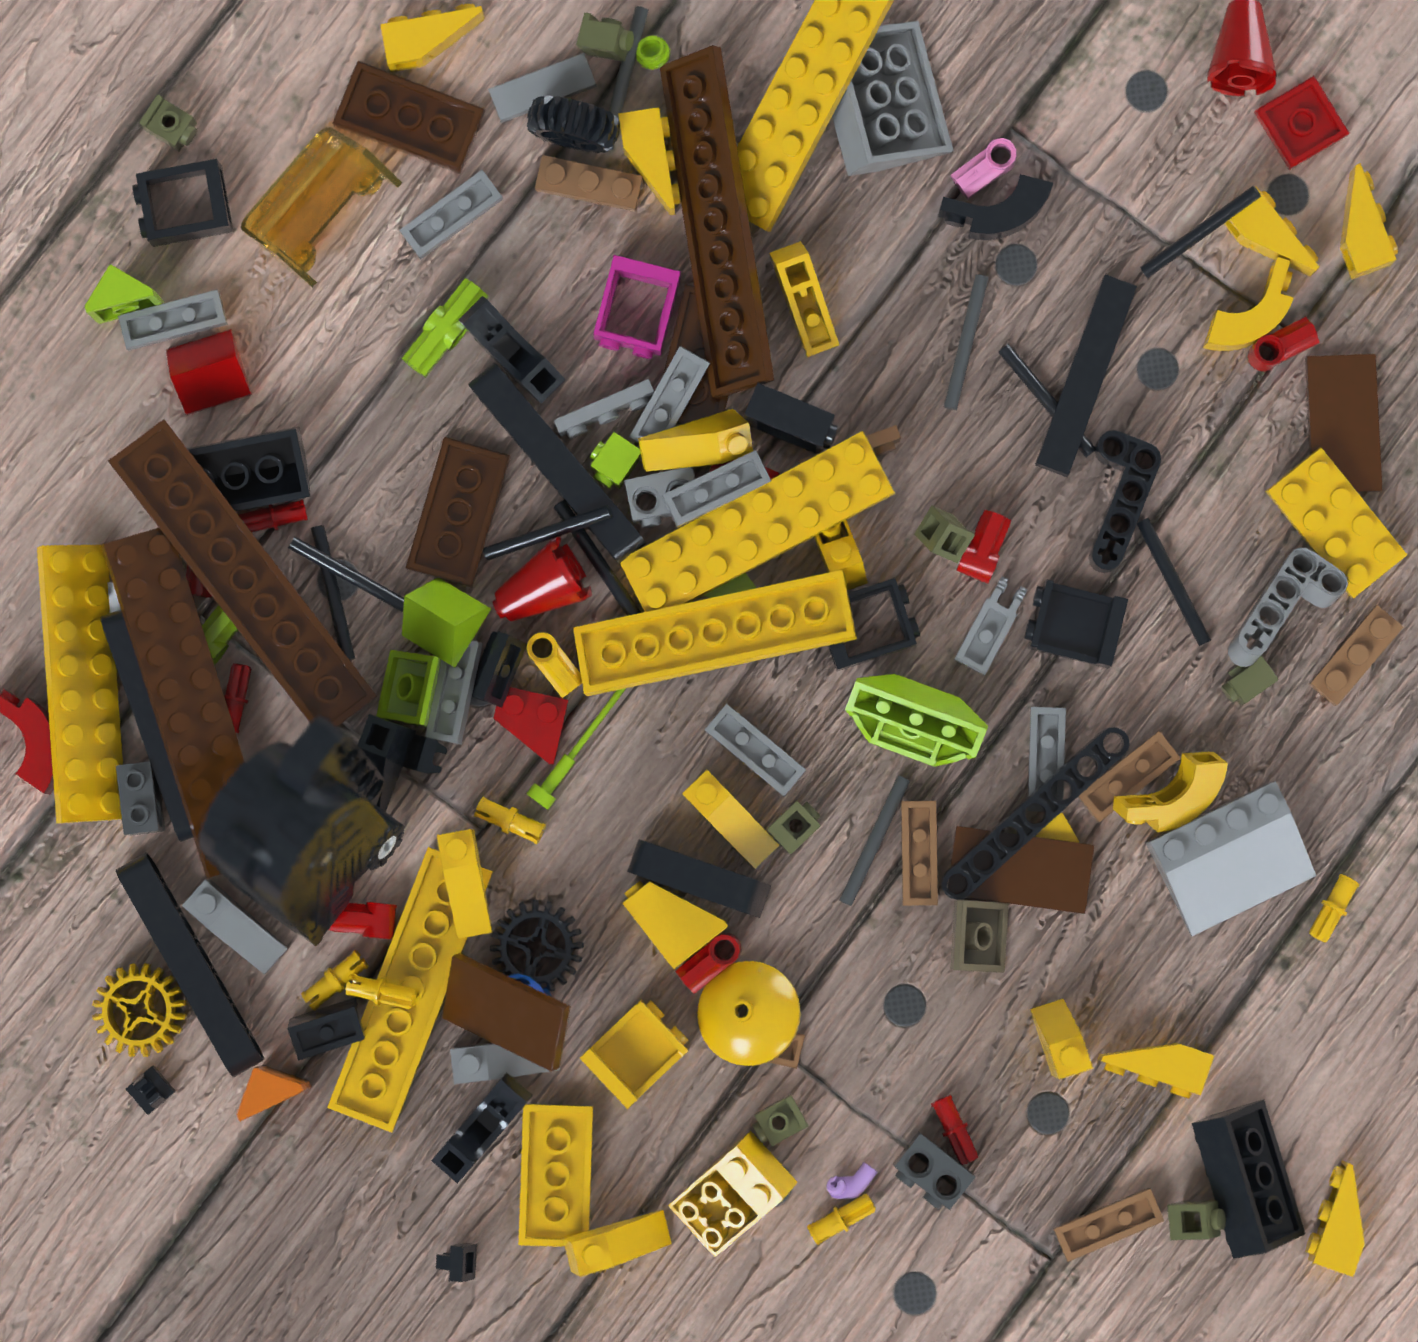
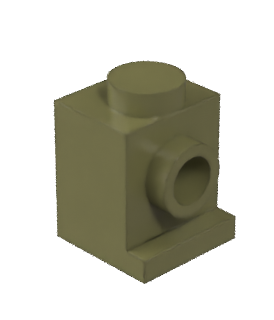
(604, 38)
(157, 115)
(944, 534)
(1248, 681)
(784, 836)
(789, 1111)
(1186, 1222)

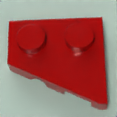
(534, 720)

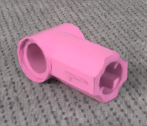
(982, 169)

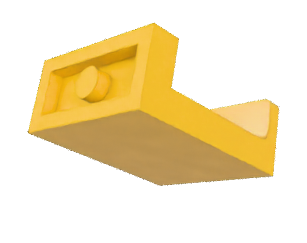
(635, 1052)

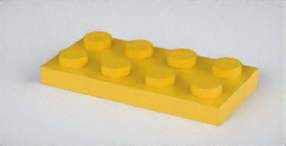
(1336, 521)
(555, 1173)

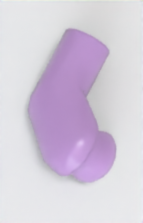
(851, 1186)

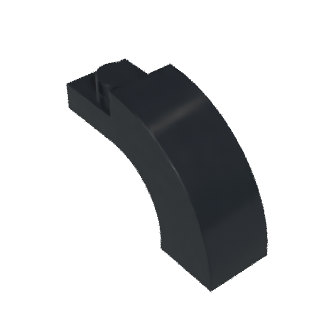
(999, 219)
(511, 350)
(482, 1128)

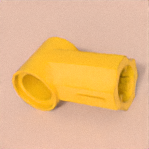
(556, 667)

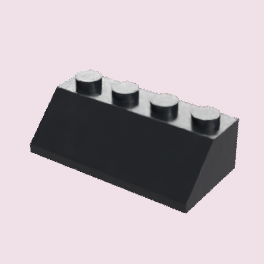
(257, 468)
(1248, 1179)

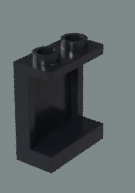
(1076, 624)

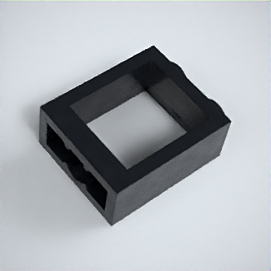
(218, 196)
(790, 419)
(907, 625)

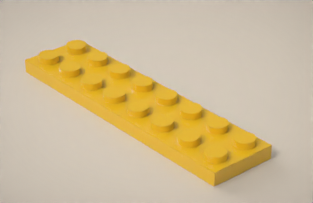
(803, 101)
(758, 525)
(714, 633)
(80, 683)
(419, 957)

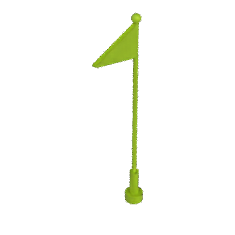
(542, 793)

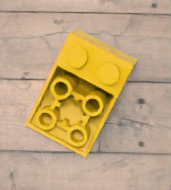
(733, 1194)

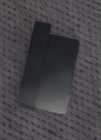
(498, 668)
(326, 1029)

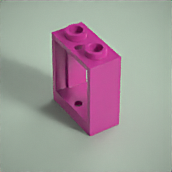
(645, 273)

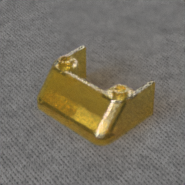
(310, 196)

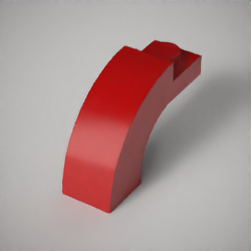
(34, 725)

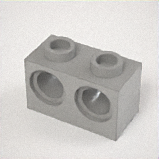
(656, 485)

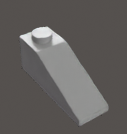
(234, 925)
(488, 1063)

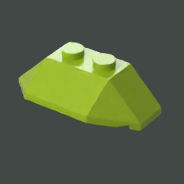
(915, 719)

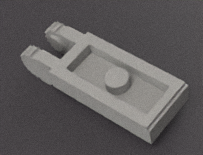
(989, 630)

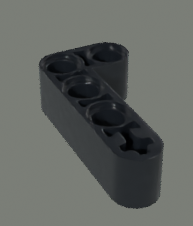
(1118, 504)
(699, 878)

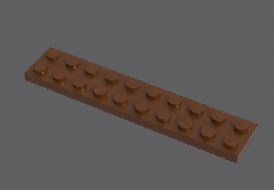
(716, 222)
(241, 576)
(176, 670)

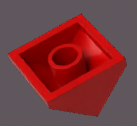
(207, 372)

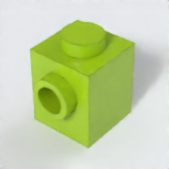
(614, 461)

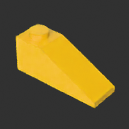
(804, 298)
(697, 443)
(730, 819)
(464, 883)
(616, 1243)

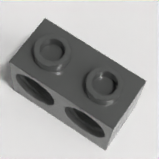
(139, 799)
(938, 1165)

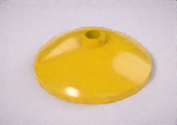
(770, 1019)

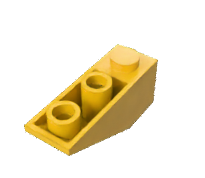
(421, 39)
(645, 148)
(1267, 233)
(1363, 235)
(841, 553)
(1168, 1063)
(1340, 1232)

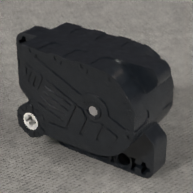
(301, 827)

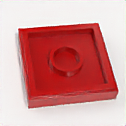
(1301, 122)

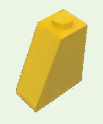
(671, 922)
(1061, 1039)

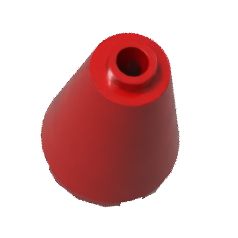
(1242, 52)
(542, 584)

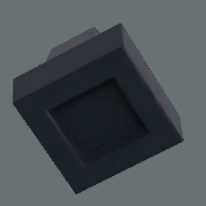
(422, 754)
(150, 1090)
(459, 1262)

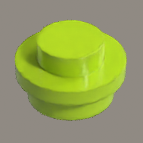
(652, 52)

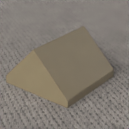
(979, 936)

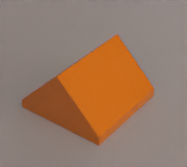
(268, 1088)

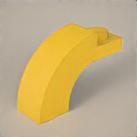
(1243, 329)
(1182, 799)

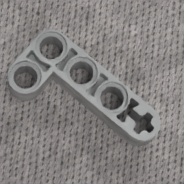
(1276, 609)

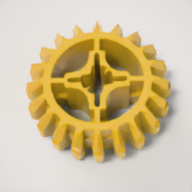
(131, 1023)

